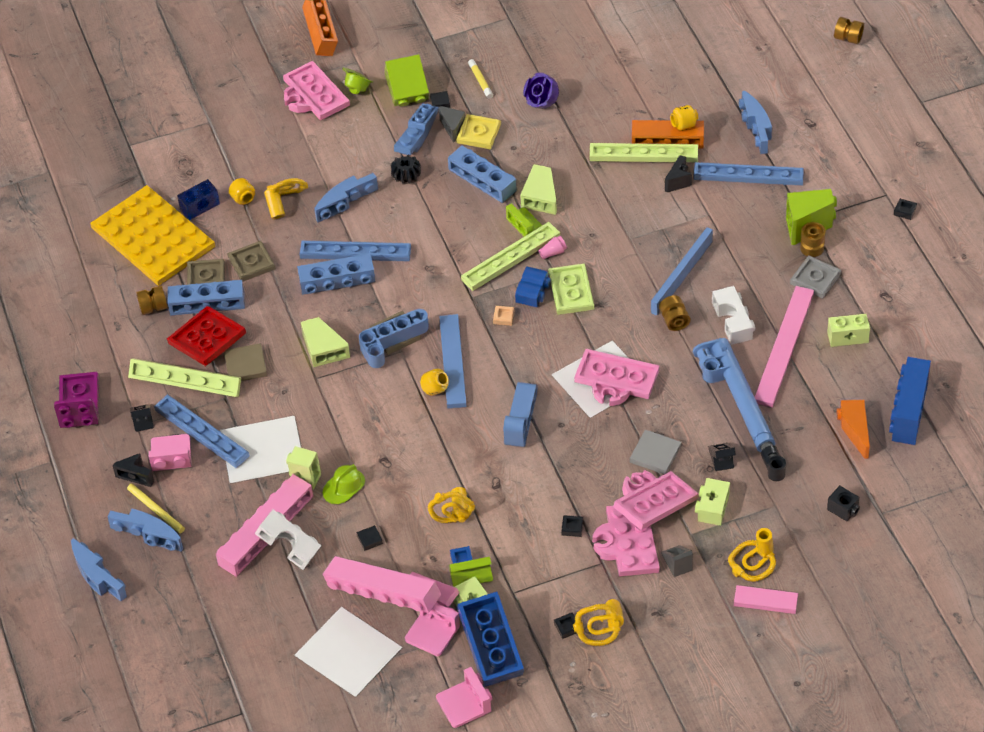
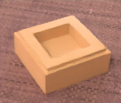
(503, 315)

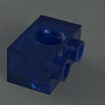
(198, 199)

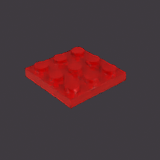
(206, 335)

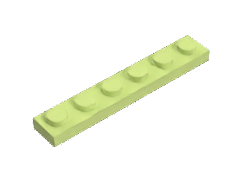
(642, 152)
(509, 256)
(184, 377)

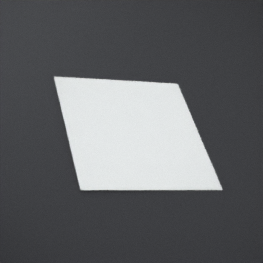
(583, 393)
(267, 445)
(348, 651)

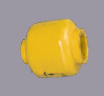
(684, 117)
(242, 191)
(434, 382)

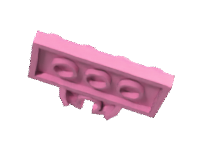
(313, 92)
(616, 376)
(653, 497)
(626, 544)

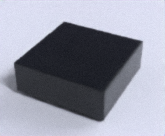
(440, 99)
(905, 209)
(572, 526)
(369, 538)
(565, 625)

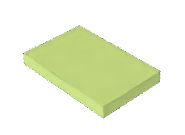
(571, 289)

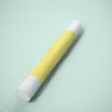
(480, 78)

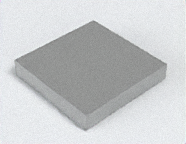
(816, 276)
(655, 452)

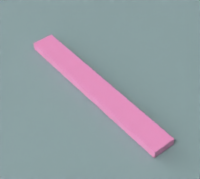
(784, 346)

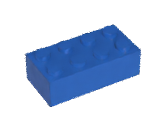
(909, 400)
(490, 639)

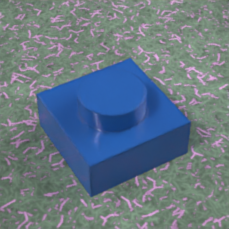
(460, 554)

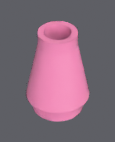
(553, 247)

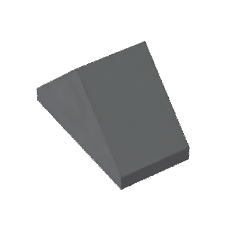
(451, 121)
(678, 560)

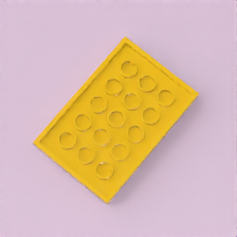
(152, 235)

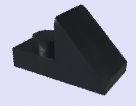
(678, 176)
(142, 417)
(722, 456)
(133, 471)

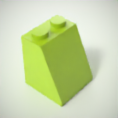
(406, 80)
(809, 207)

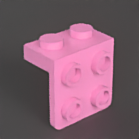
(170, 452)
(434, 629)
(466, 700)

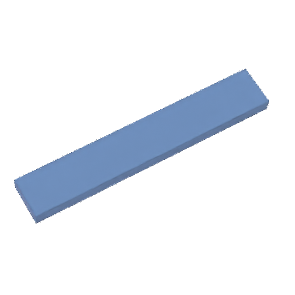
(748, 173)
(339, 250)
(682, 269)
(453, 361)
(201, 431)

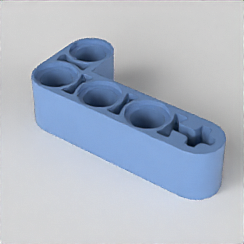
(389, 333)
(518, 422)

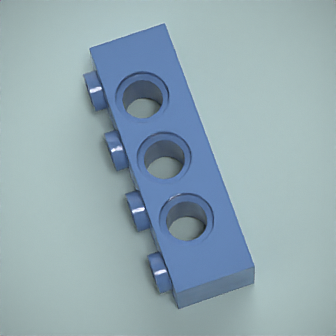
(482, 174)
(336, 274)
(195, 297)

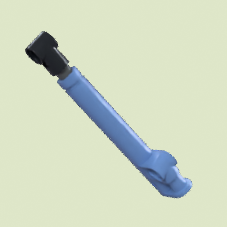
(721, 364)

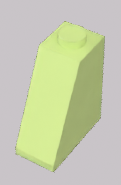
(539, 191)
(323, 342)

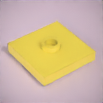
(478, 131)

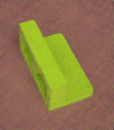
(522, 219)
(466, 570)

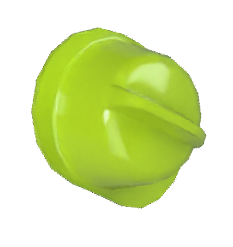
(355, 81)
(343, 484)

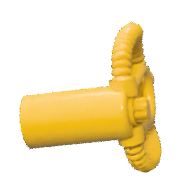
(283, 187)
(459, 503)
(764, 548)
(613, 616)

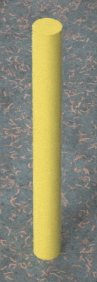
(156, 508)

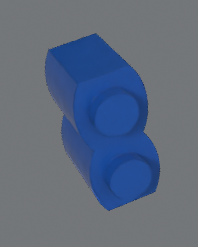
(532, 287)

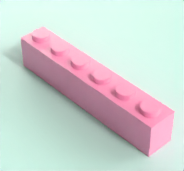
(244, 543)
(382, 584)

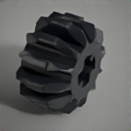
(405, 169)

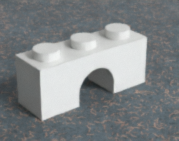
(739, 326)
(277, 526)

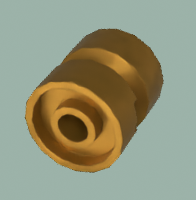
(849, 30)
(812, 239)
(151, 300)
(674, 313)

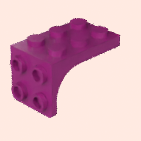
(78, 400)

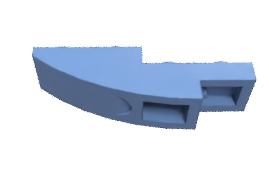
(757, 120)
(417, 131)
(338, 197)
(153, 530)
(94, 573)

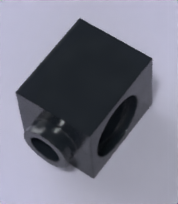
(838, 499)

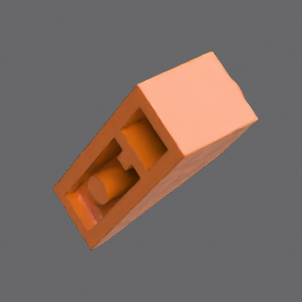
(854, 424)

